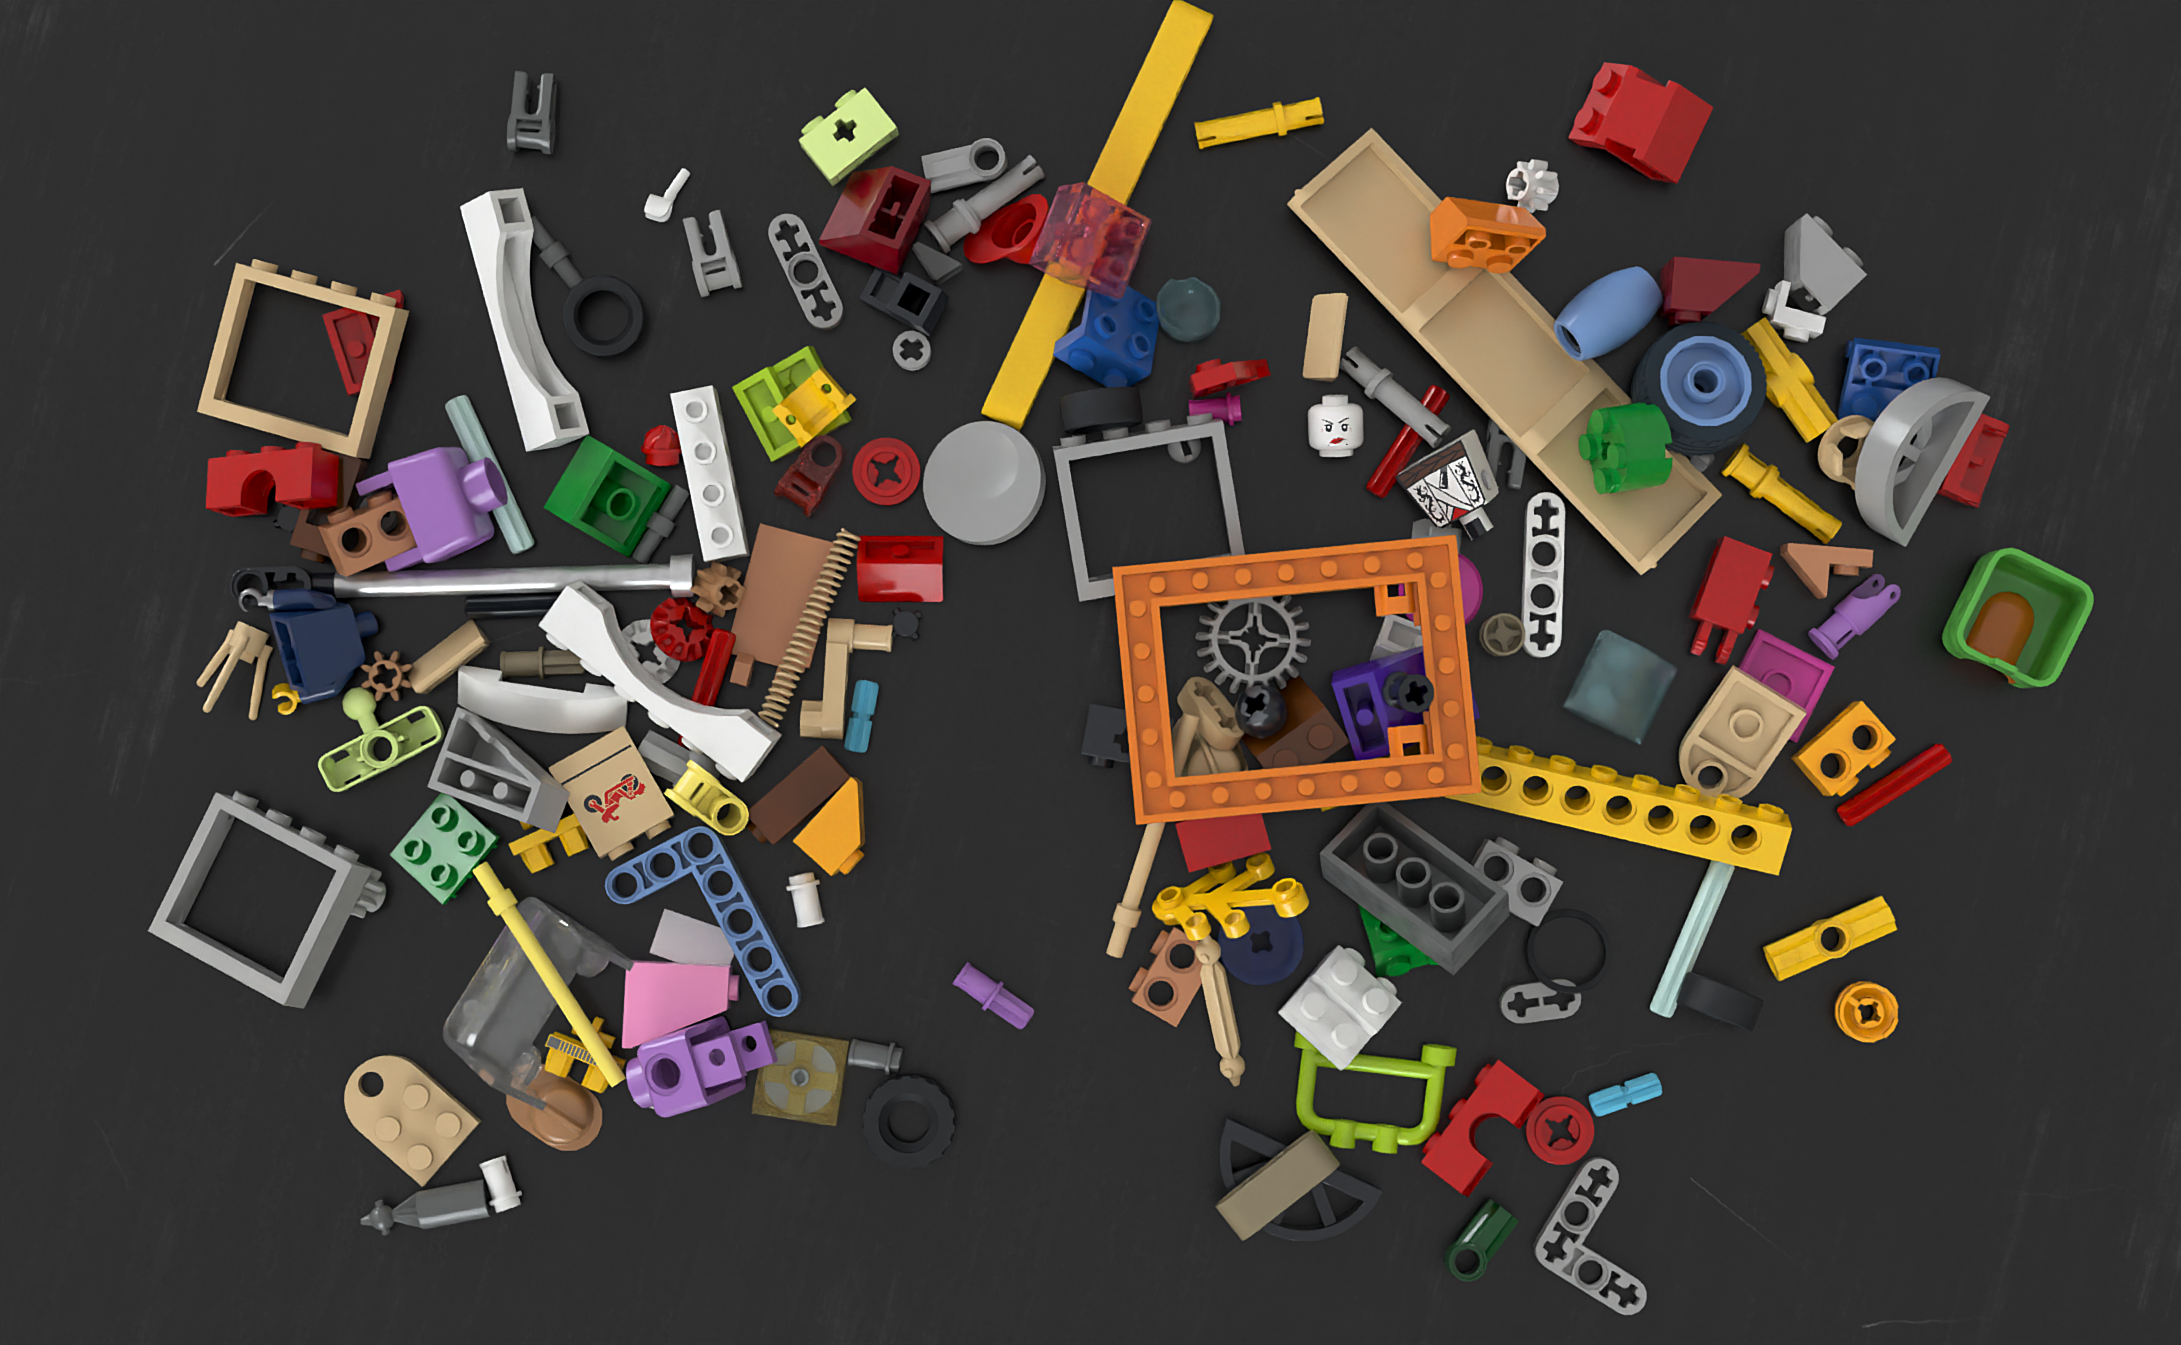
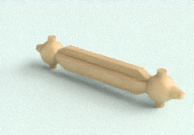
(1220, 1009)

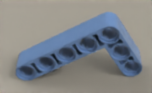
(722, 906)

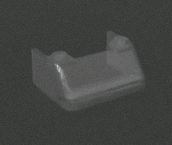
(510, 1002)

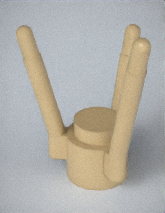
(241, 644)

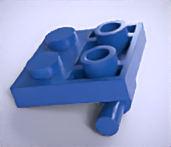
(1881, 372)

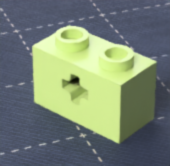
(841, 157)

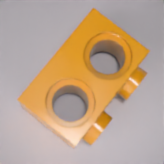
(1838, 741)

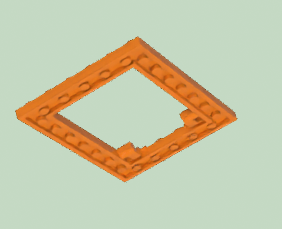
(1433, 596)

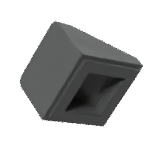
(936, 265)

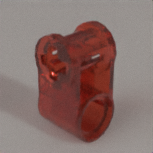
(811, 476)

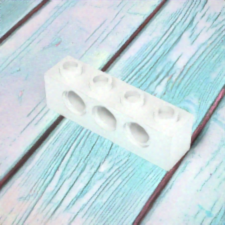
(710, 474)

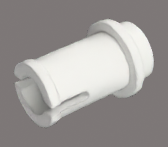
(805, 899)
(500, 1184)

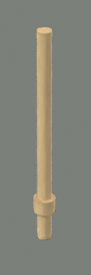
(1127, 912)

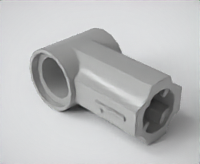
(959, 165)
(670, 759)

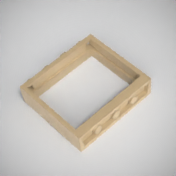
(376, 378)

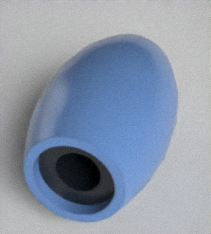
(1608, 313)

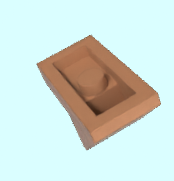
(1813, 563)

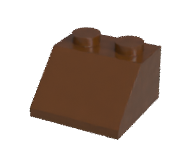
(1307, 735)

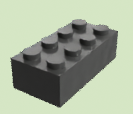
(1415, 885)

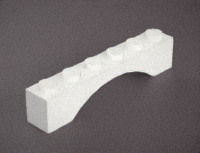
(501, 246)
(590, 629)

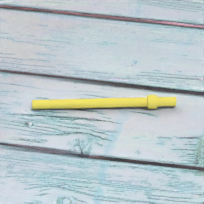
(503, 904)

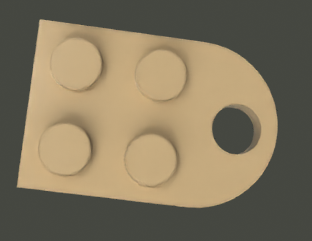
(1739, 734)
(411, 1117)

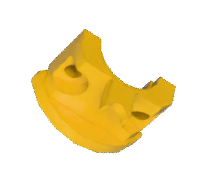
(813, 406)

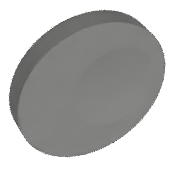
(984, 483)

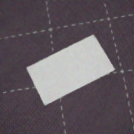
(690, 941)

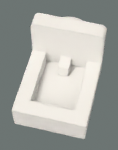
(1795, 323)

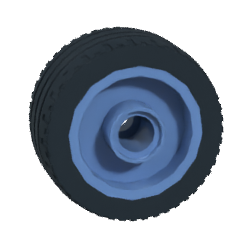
(1722, 369)

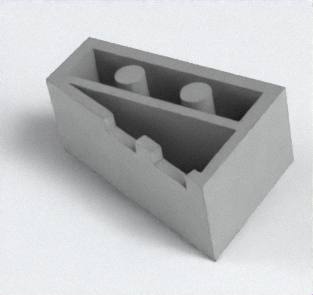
(496, 774)

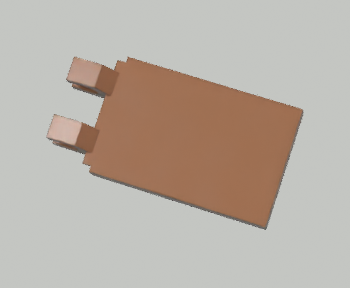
(776, 593)

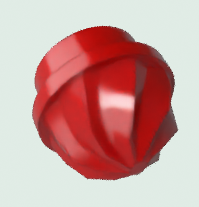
(661, 446)

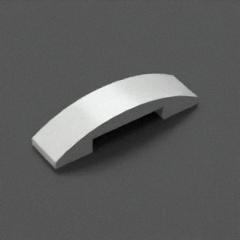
(539, 707)

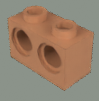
(373, 542)
(1183, 980)

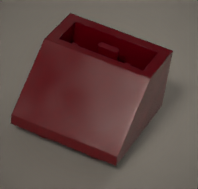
(878, 216)

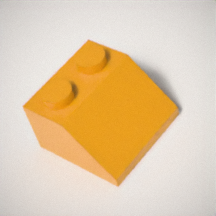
(837, 831)

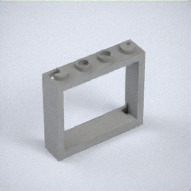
(1120, 440)
(323, 931)

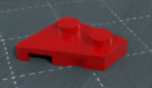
(352, 341)

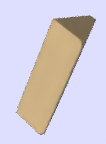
(1325, 337)
(447, 657)

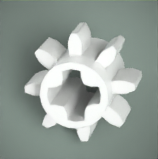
(1532, 185)

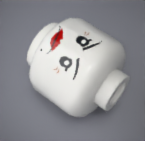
(1335, 426)

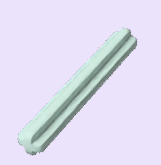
(477, 447)
(1691, 937)

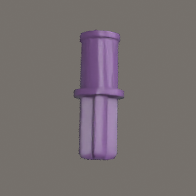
(994, 996)

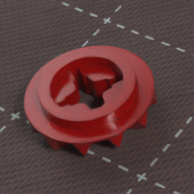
(884, 451)
(672, 638)
(1561, 1150)

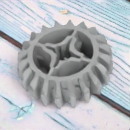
(1287, 641)

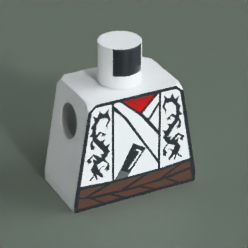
(1453, 484)

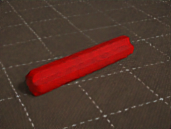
(1404, 446)
(713, 669)
(1894, 784)

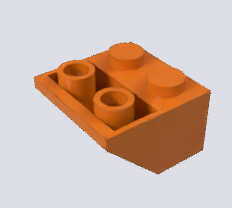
(1482, 234)

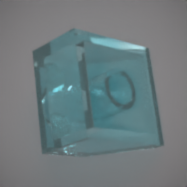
(1621, 686)

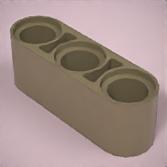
(1277, 1185)

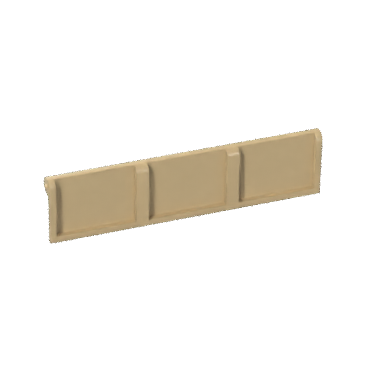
(1491, 343)

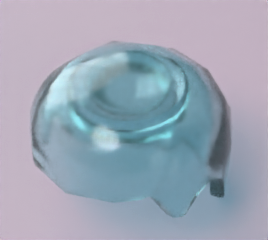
(1188, 309)

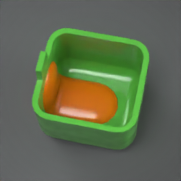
(2018, 617)

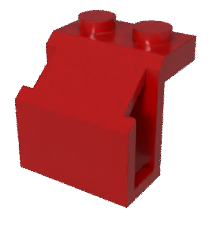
(1641, 121)

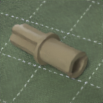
(540, 663)

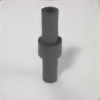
(554, 254)
(660, 524)

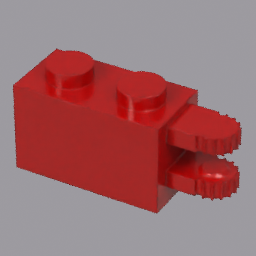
(1729, 594)

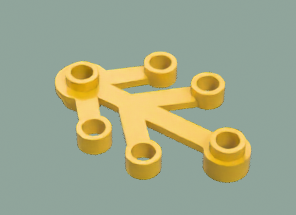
(1176, 904)

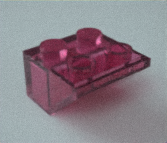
(1090, 240)

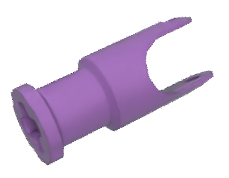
(1854, 615)

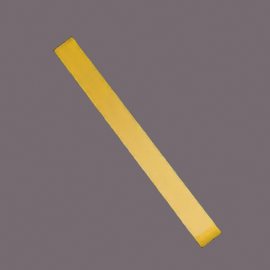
(1116, 177)

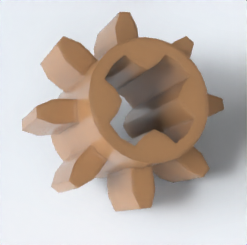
(718, 588)
(376, 670)

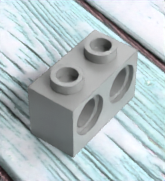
(1516, 872)

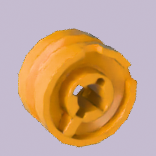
(1849, 1016)

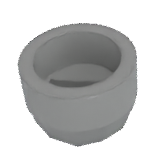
(1176, 452)

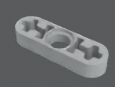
(782, 248)

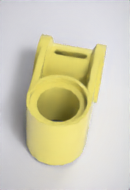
(704, 796)

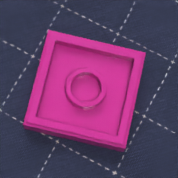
(1787, 672)

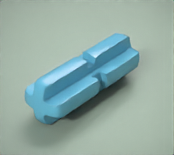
(862, 706)
(1617, 1097)

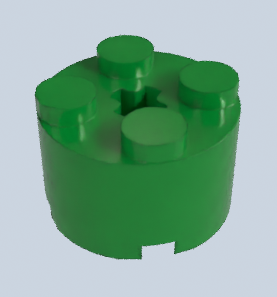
(1627, 447)

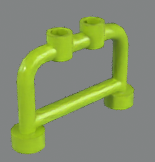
(1384, 1136)

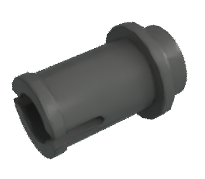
(876, 1056)

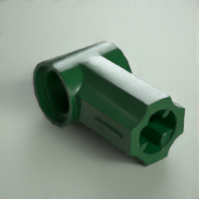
(1483, 1237)

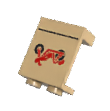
(613, 794)

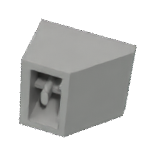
(1818, 266)

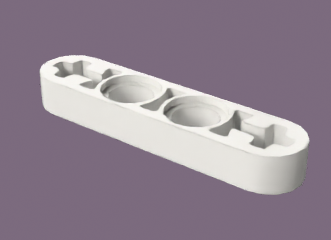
(1549, 575)

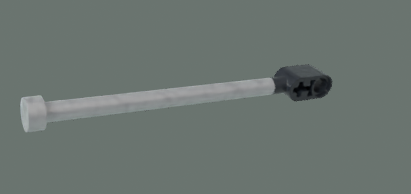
(677, 576)

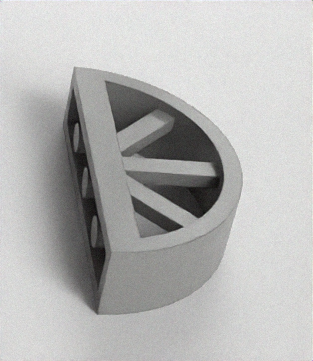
(1942, 417)

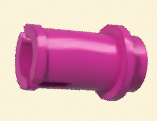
(1226, 408)

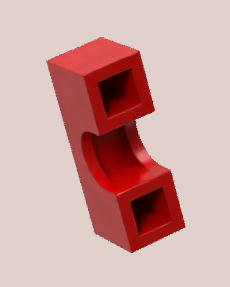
(243, 480)
(1455, 1152)

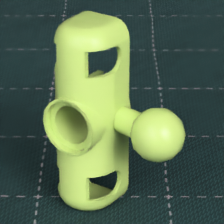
(405, 740)

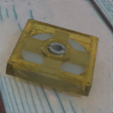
(804, 1080)

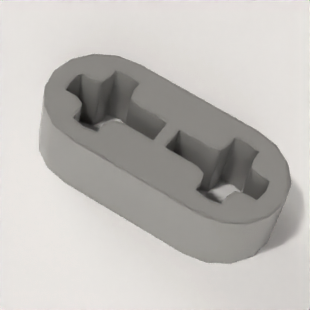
(1540, 1011)

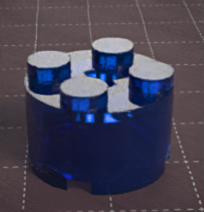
(1267, 965)

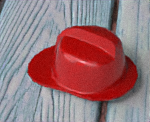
(1009, 232)

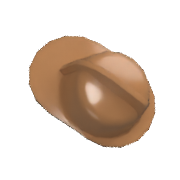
(568, 1119)

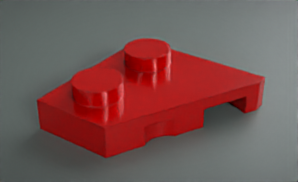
(1214, 377)

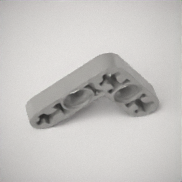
(1576, 1252)

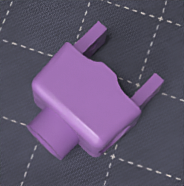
(442, 501)
(696, 1065)

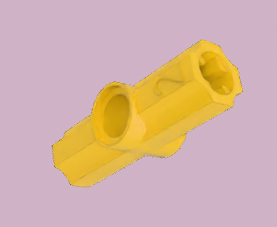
(1790, 382)
(1854, 928)

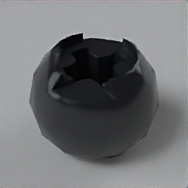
(1249, 709)

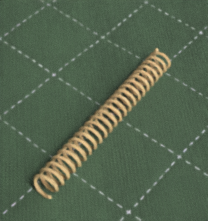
(794, 649)

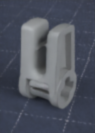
(715, 270)

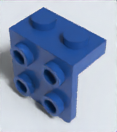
(1114, 339)

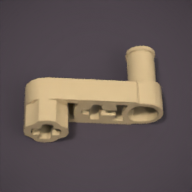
(827, 717)

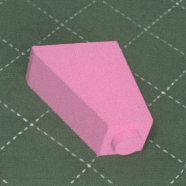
(672, 996)

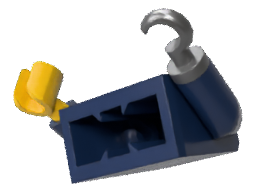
(316, 642)

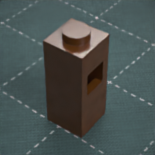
(306, 532)
(797, 796)

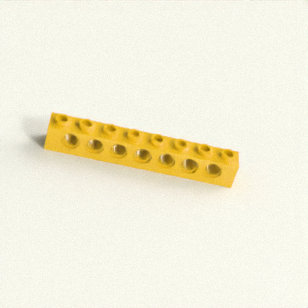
(1759, 851)

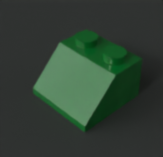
(607, 496)

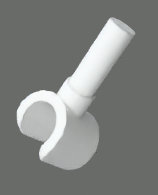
(659, 207)

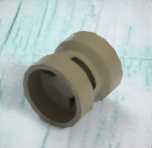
(1503, 629)

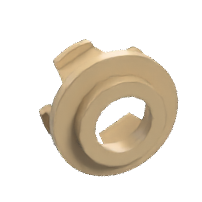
(1831, 458)

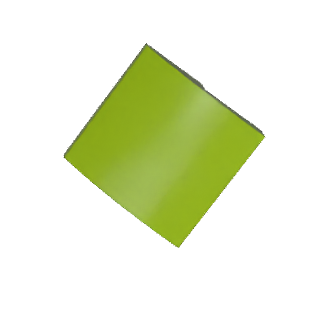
(769, 388)

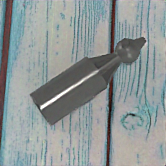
(434, 1207)

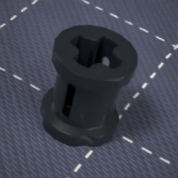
(1398, 684)

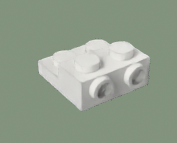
(1341, 1006)

